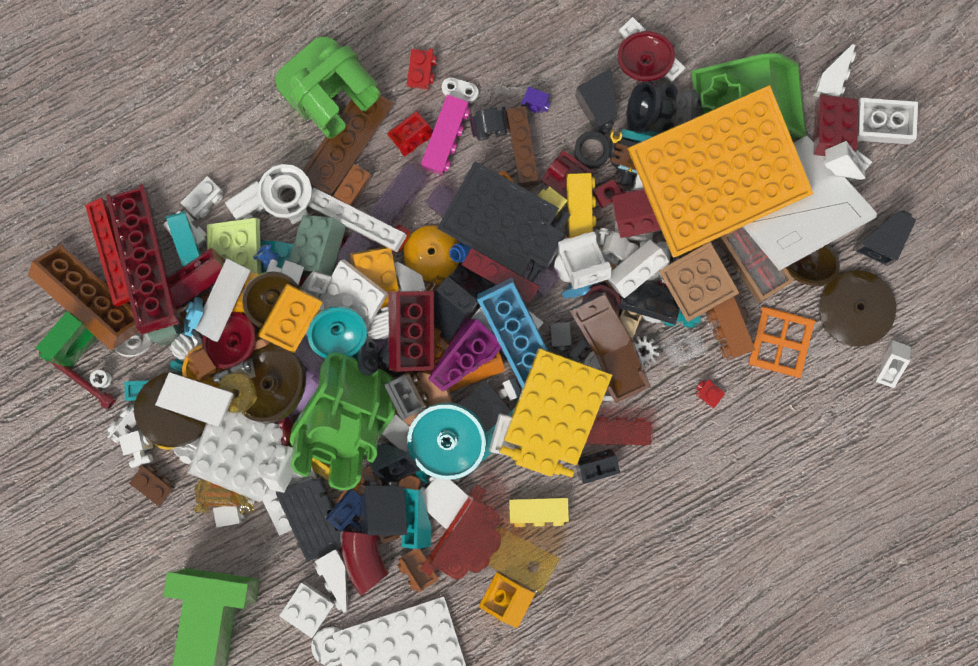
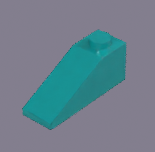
(417, 521)

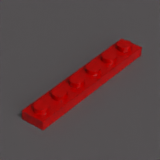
(108, 250)

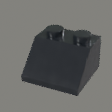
(393, 463)

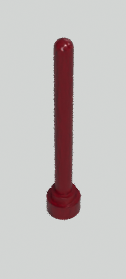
(105, 399)

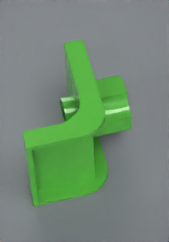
(740, 77)

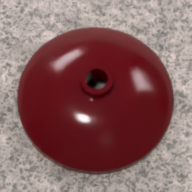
(646, 48)
(223, 352)

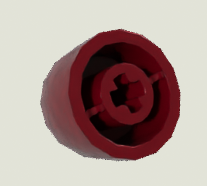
(362, 560)

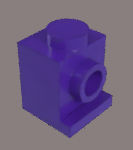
(536, 100)

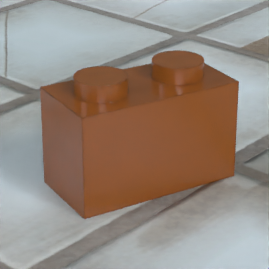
(353, 185)

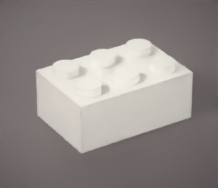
(887, 121)

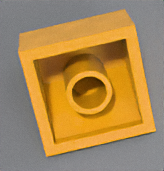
(506, 600)

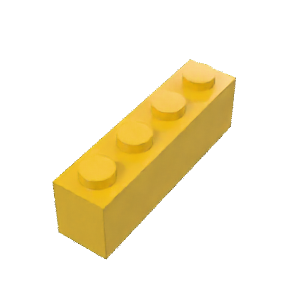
(580, 204)

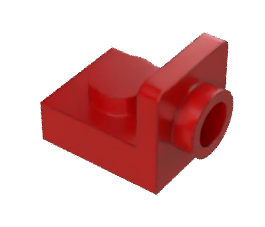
(709, 393)

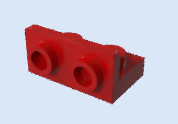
(420, 69)
(410, 134)

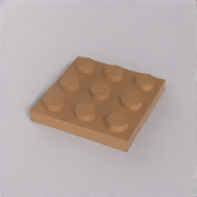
(699, 281)

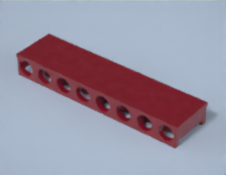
(142, 260)

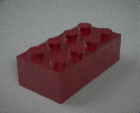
(411, 330)

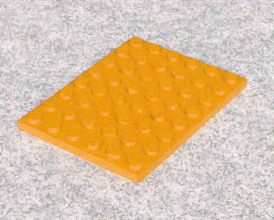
(720, 171)

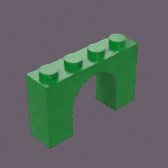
(66, 341)

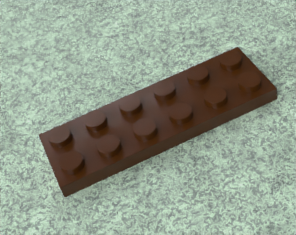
(338, 155)

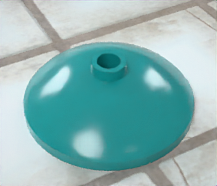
(344, 339)

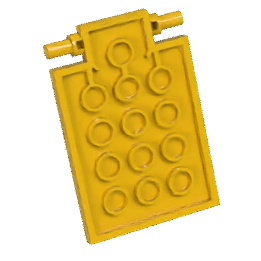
(555, 413)

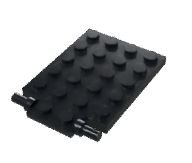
(504, 221)

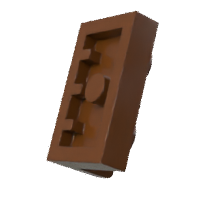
(151, 484)

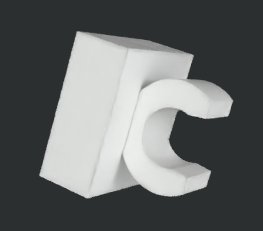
(511, 390)

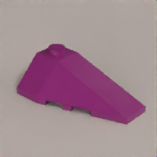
(467, 351)

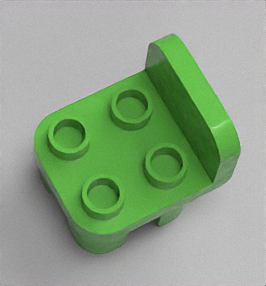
(318, 76)
(342, 421)

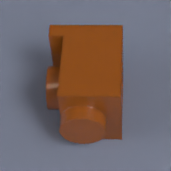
(201, 364)

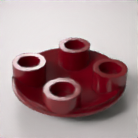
(286, 424)

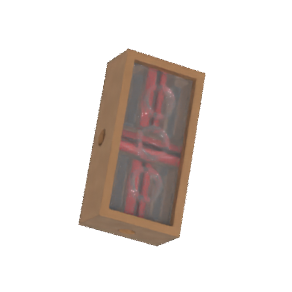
(753, 265)

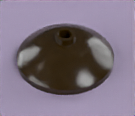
(816, 268)
(255, 300)

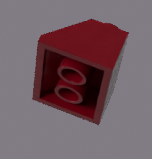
(634, 213)

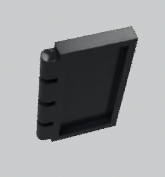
(307, 515)

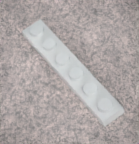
(356, 220)

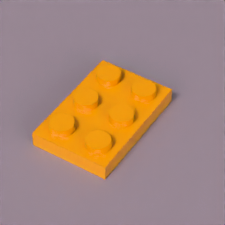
(290, 318)

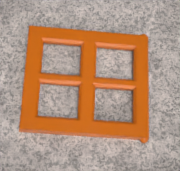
(781, 342)

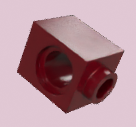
(600, 197)

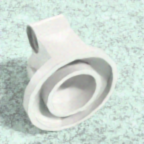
(277, 180)

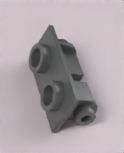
(245, 368)

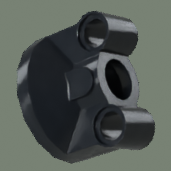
(651, 108)

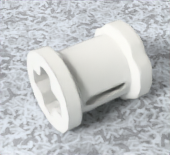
(94, 378)

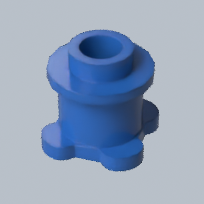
(265, 254)

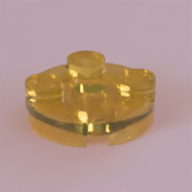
(246, 388)

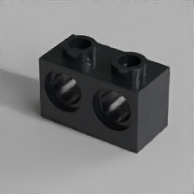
(597, 466)

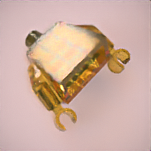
(210, 494)

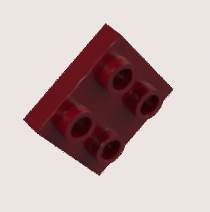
(557, 172)

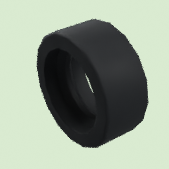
(596, 136)

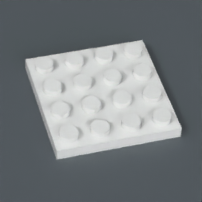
(236, 454)

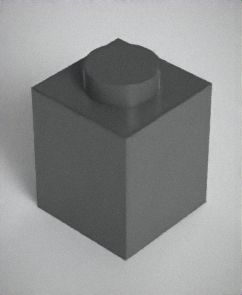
(560, 336)

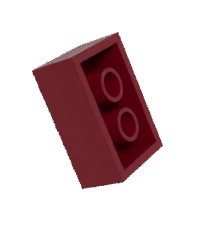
(835, 123)

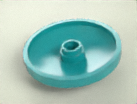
(441, 456)

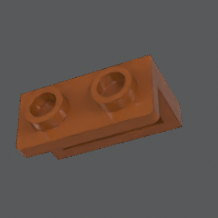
(411, 565)

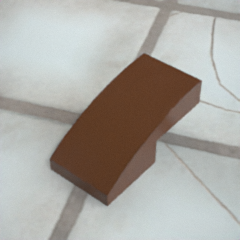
(434, 284)

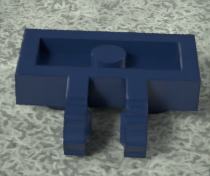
(345, 511)

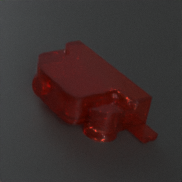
(467, 540)

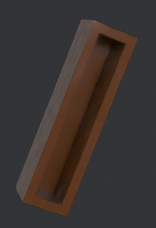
(522, 147)

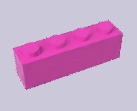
(444, 135)

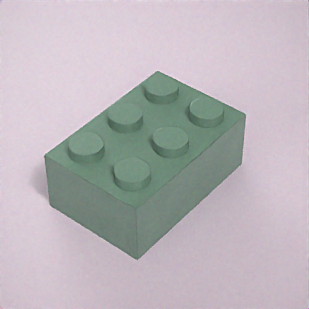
(317, 244)

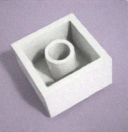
(307, 609)

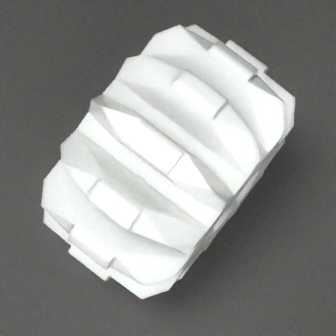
(184, 344)
(648, 348)

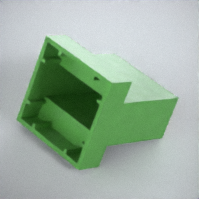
(207, 613)

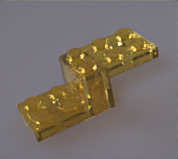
(514, 557)

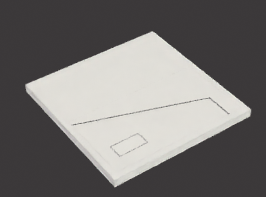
(812, 221)

